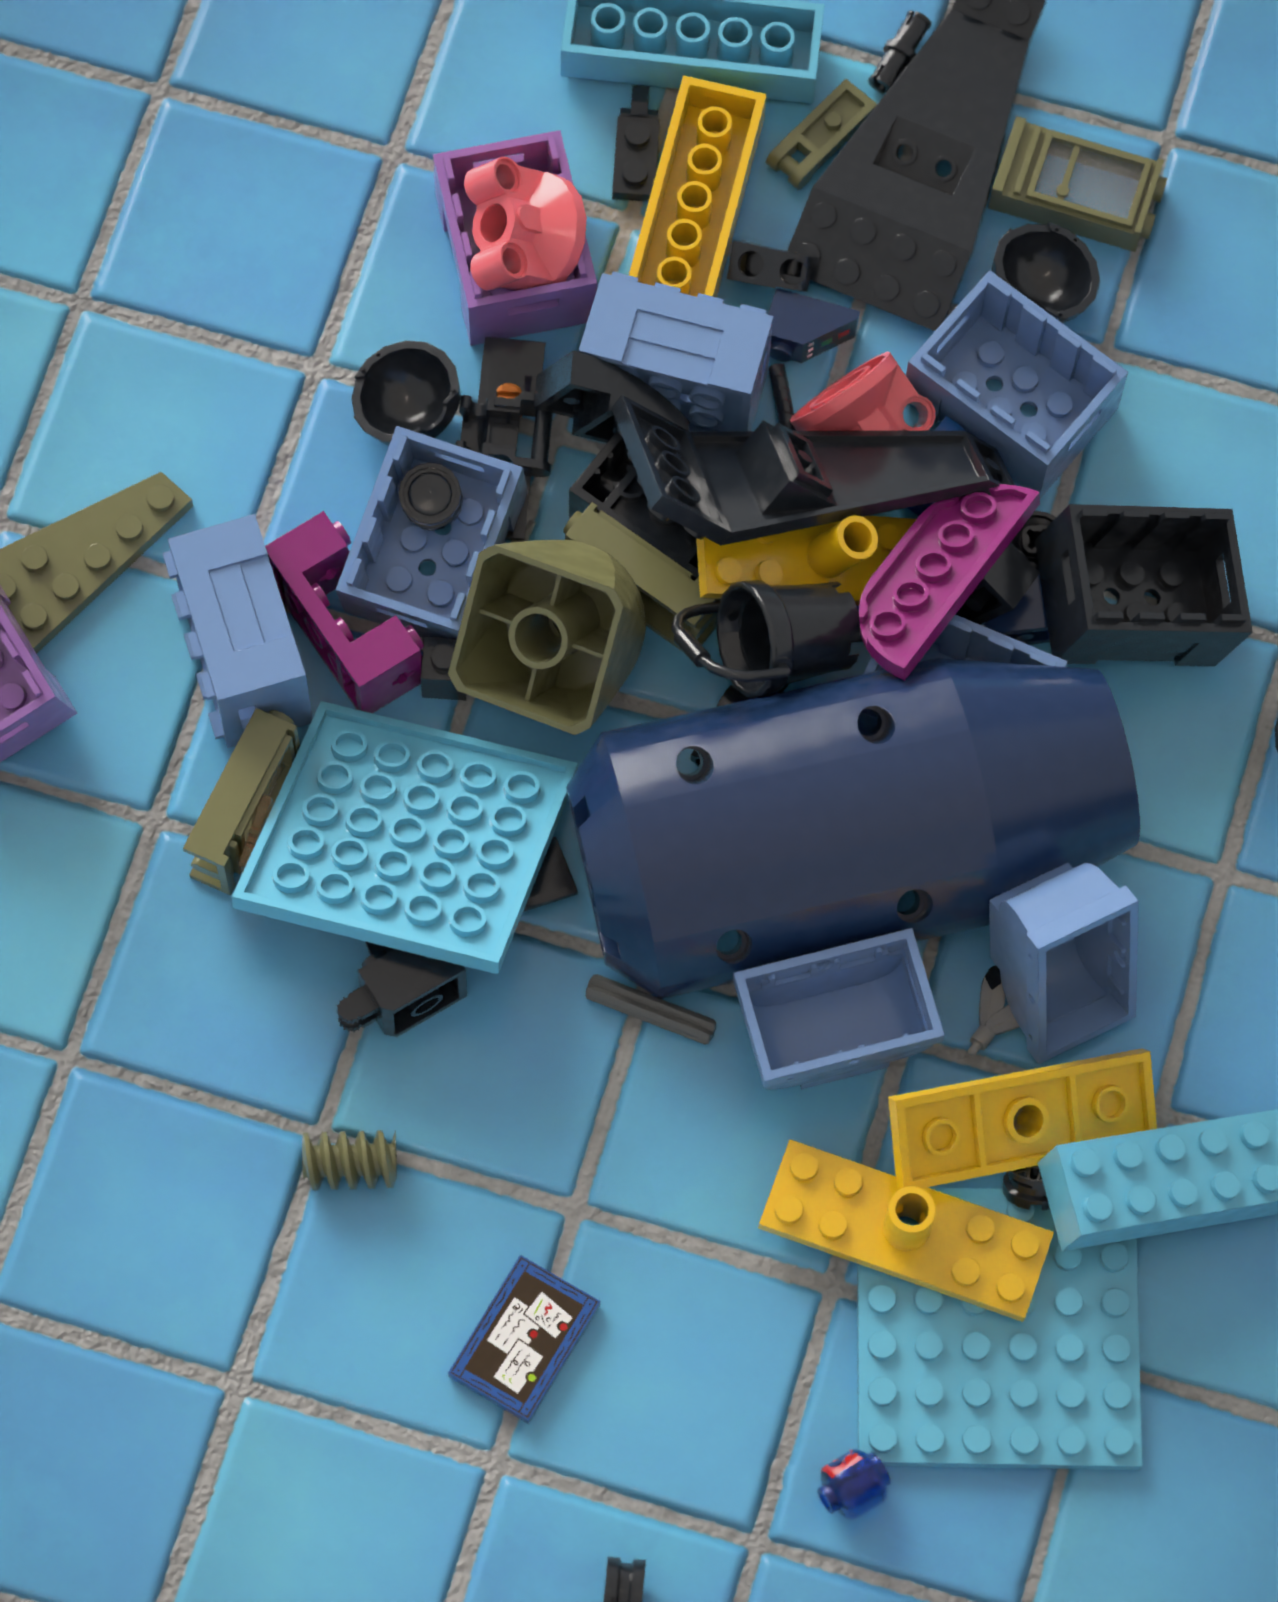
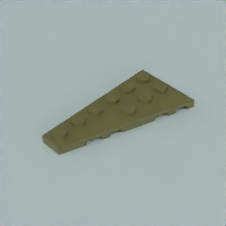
(75, 559)

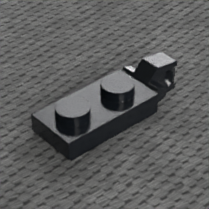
(636, 148)

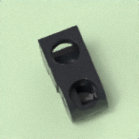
(769, 266)

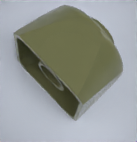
(549, 631)

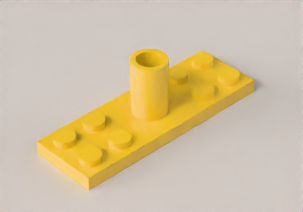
(814, 555)
(1017, 1117)
(952, 1249)

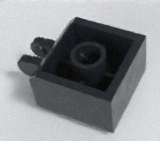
(401, 991)

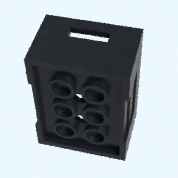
(1135, 551)

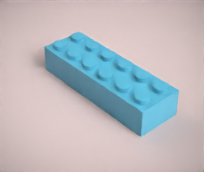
(728, 42)
(1163, 1180)

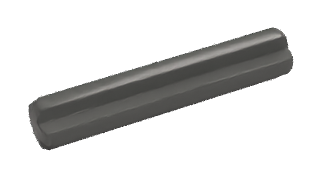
(650, 1009)

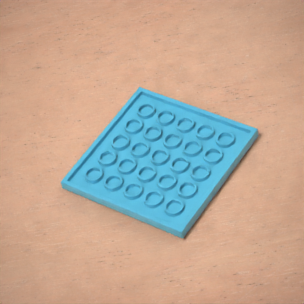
(406, 837)
(997, 1392)

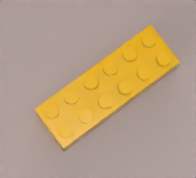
(699, 187)

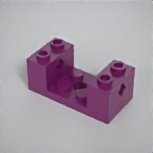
(368, 669)

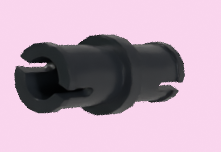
(899, 51)

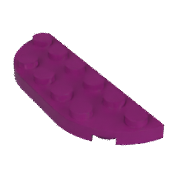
(937, 571)

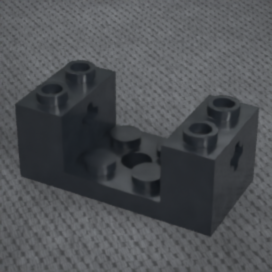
(614, 488)

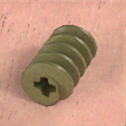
(349, 1160)

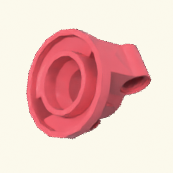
(524, 225)
(866, 400)

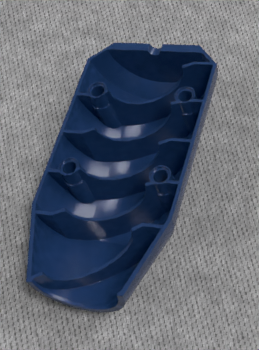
(819, 831)

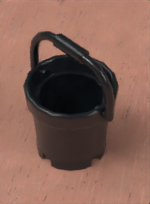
(775, 634)

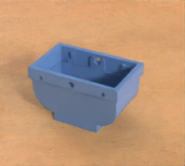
(1066, 956)
(838, 1011)

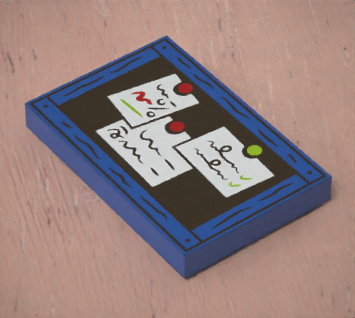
(524, 1339)

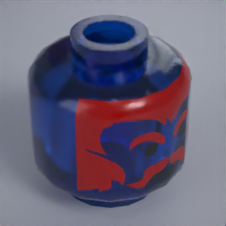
(853, 1484)

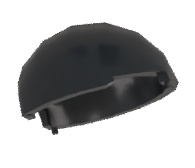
(1048, 268)
(406, 388)

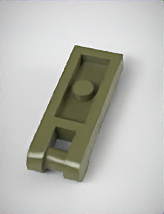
(821, 133)

